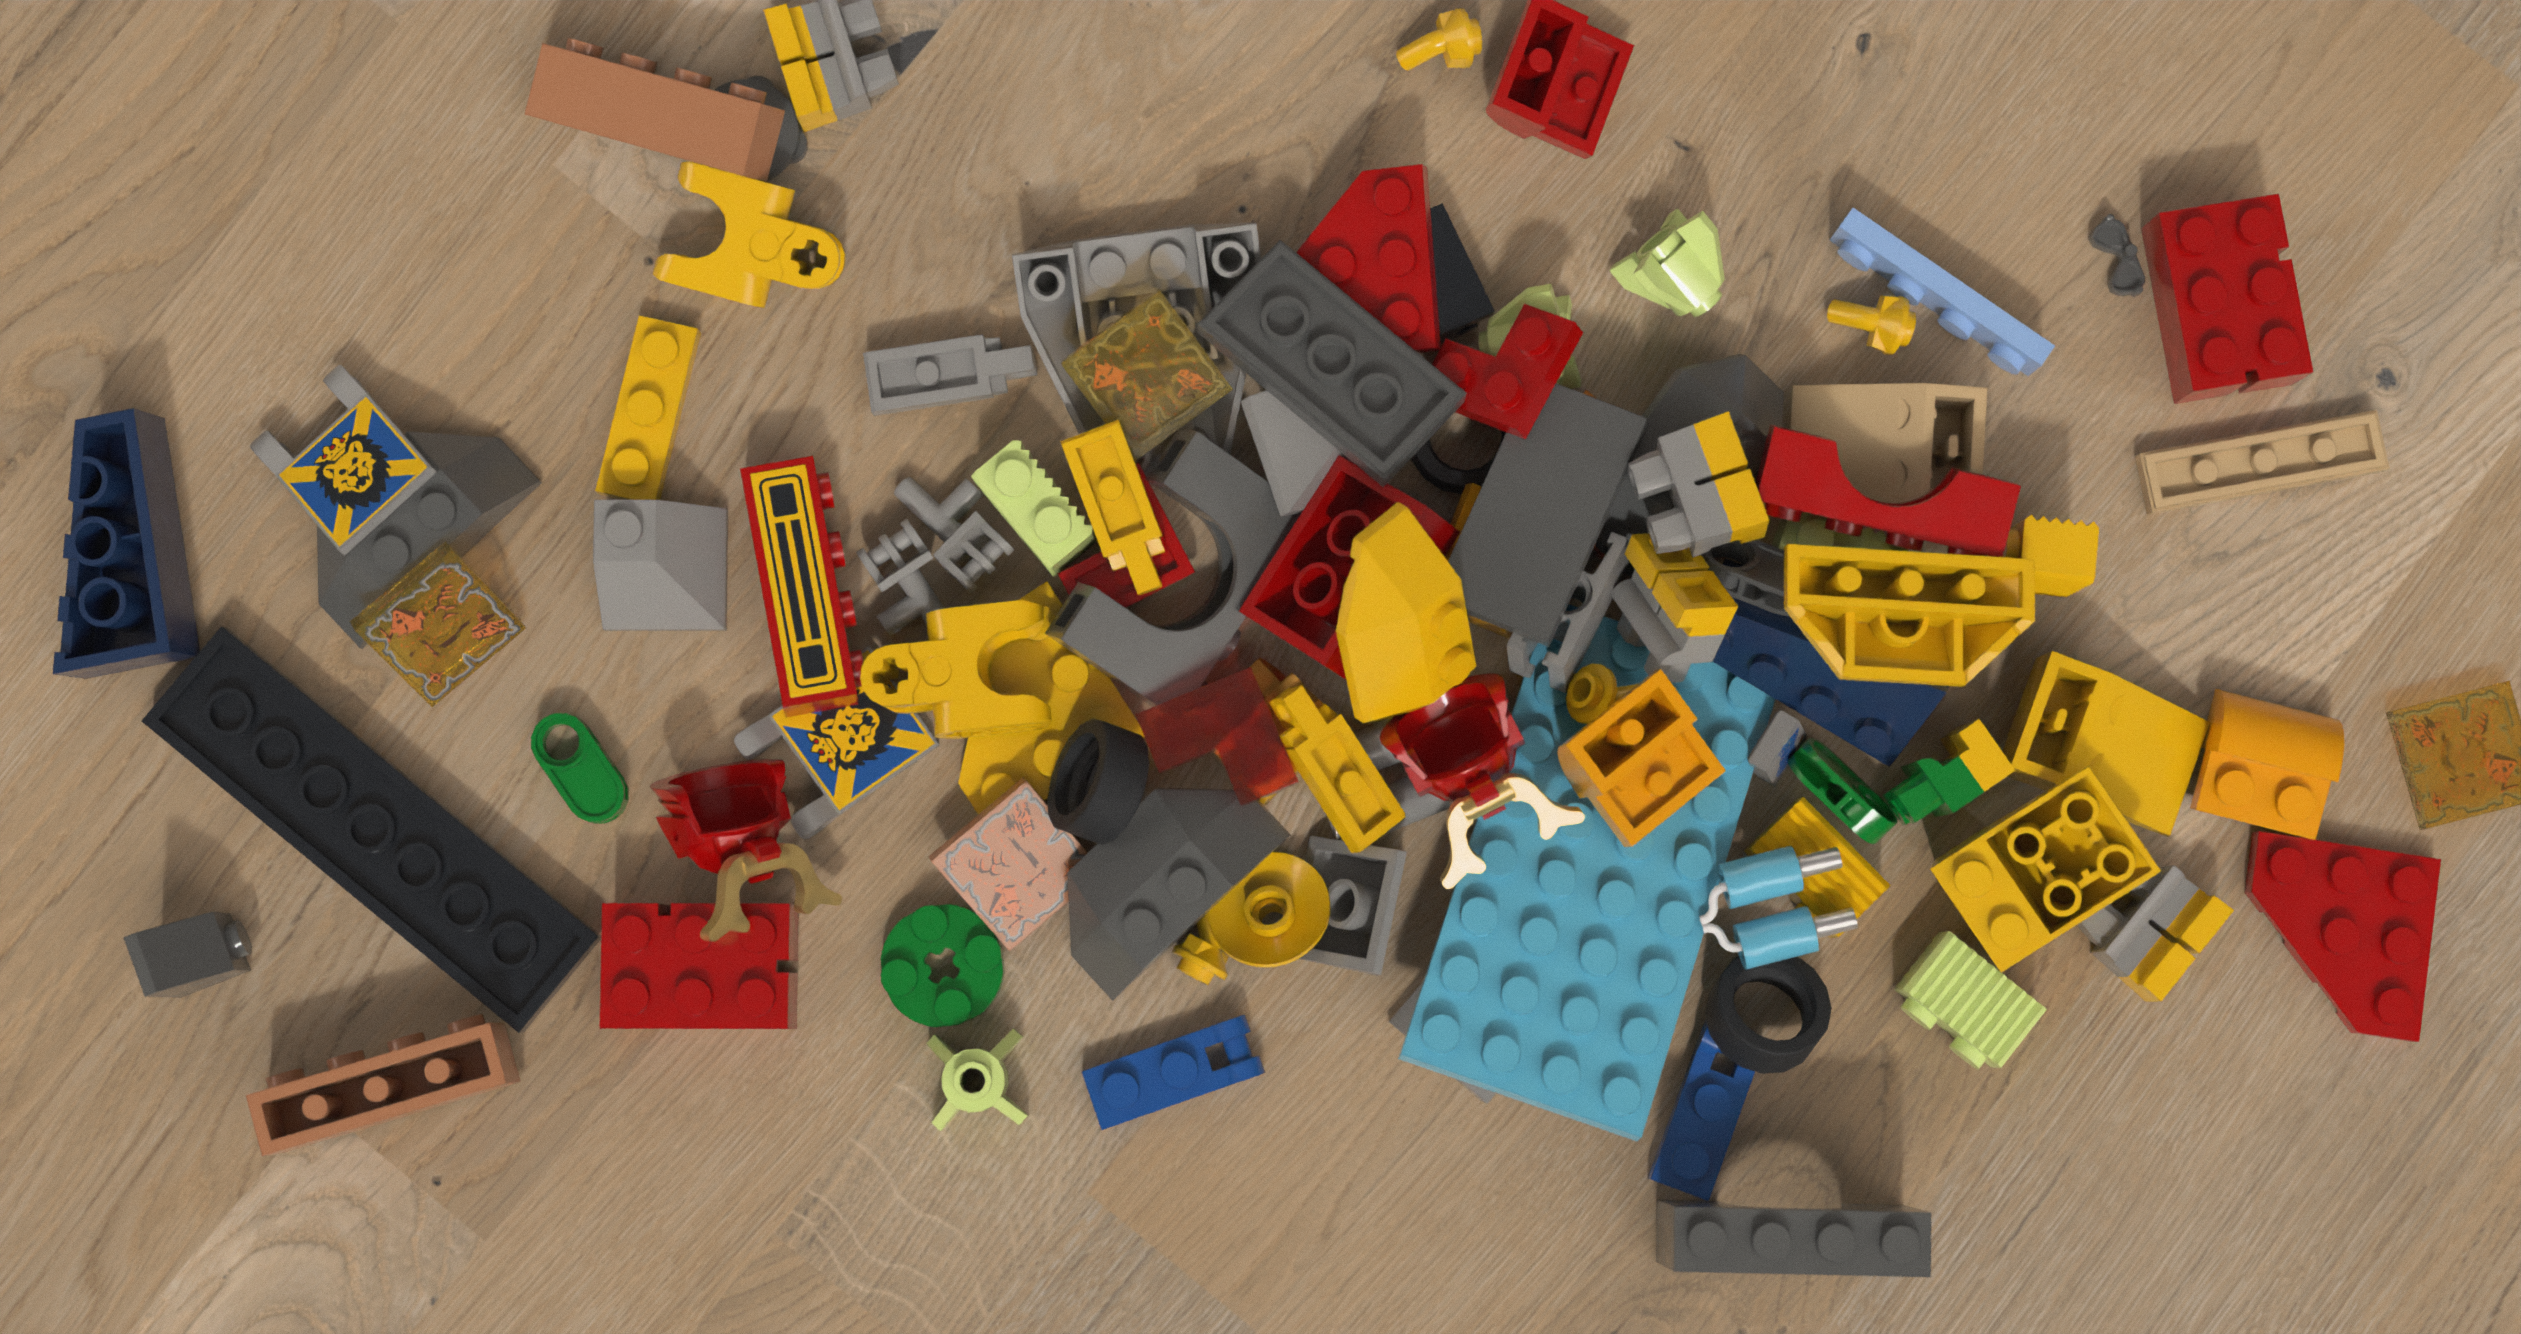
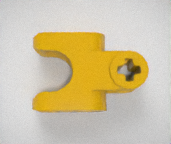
(757, 241)
(953, 672)

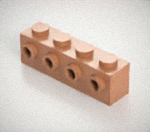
(655, 111)
(382, 1088)

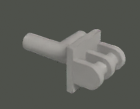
(959, 540)
(920, 596)

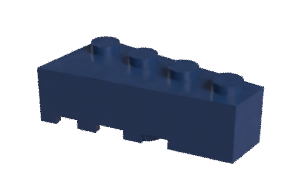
(125, 552)
(1783, 663)

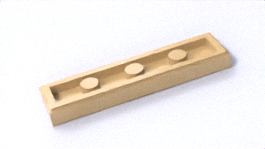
(2261, 462)

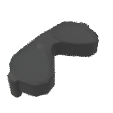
(2113, 239)

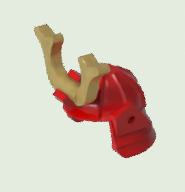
(1465, 755)
(730, 826)

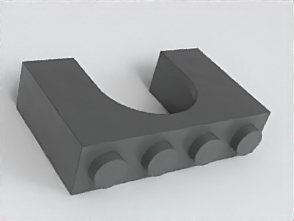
(1178, 656)
(1793, 1240)

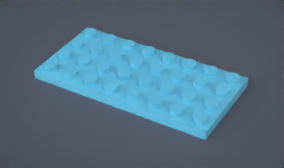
(1570, 948)

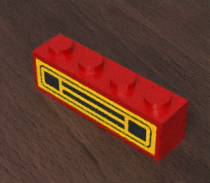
(800, 585)

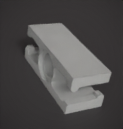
(1578, 625)

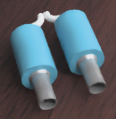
(1769, 877)

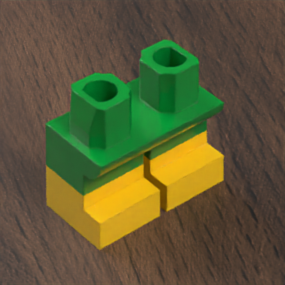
(1952, 783)

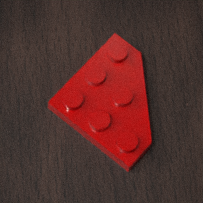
(1382, 251)
(2352, 924)

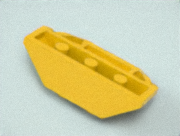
(1907, 611)
(1401, 620)

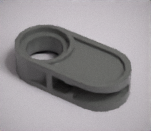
(1758, 580)

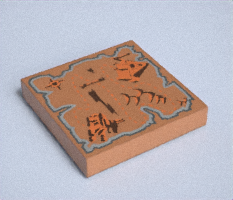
(1011, 864)

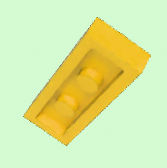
(648, 410)

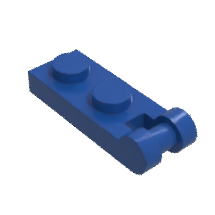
(1170, 1073)
(1701, 1122)

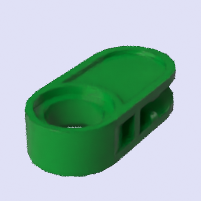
(586, 780)
(1842, 791)

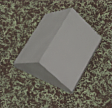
(1362, 903)

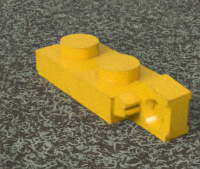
(1116, 502)
(1336, 769)

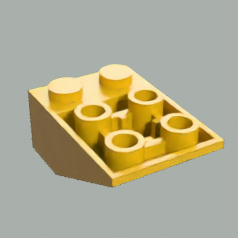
(2127, 736)
(2044, 868)

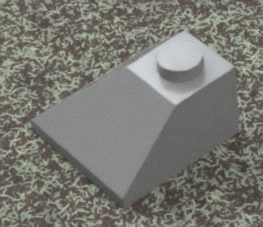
(1289, 450)
(660, 565)

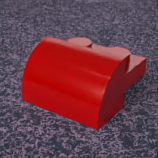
(1558, 78)

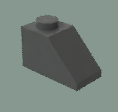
(189, 954)

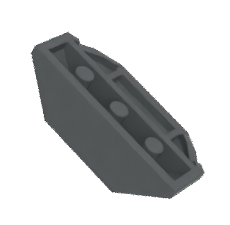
(1689, 398)
(467, 497)
(1162, 878)

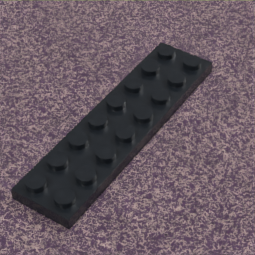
(372, 829)

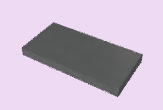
(1331, 363)
(1544, 512)

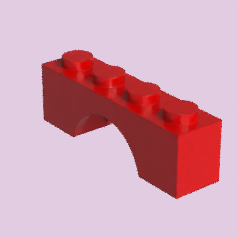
(1962, 512)

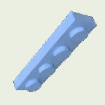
(1959, 307)

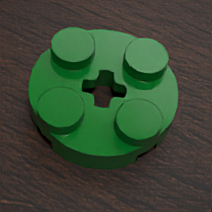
(907, 974)

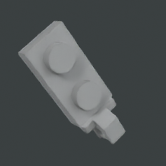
(943, 373)

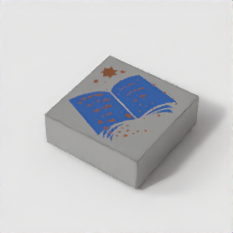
(1775, 746)

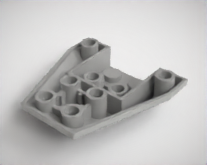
(1088, 283)

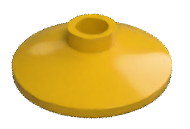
(1276, 885)

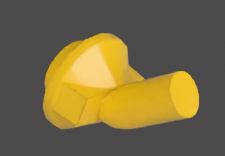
(1455, 38)
(1888, 323)
(1592, 692)
(1202, 956)

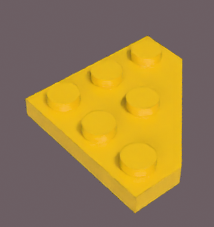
(1063, 682)

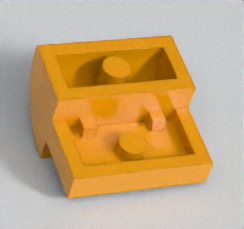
(1640, 759)
(2268, 764)

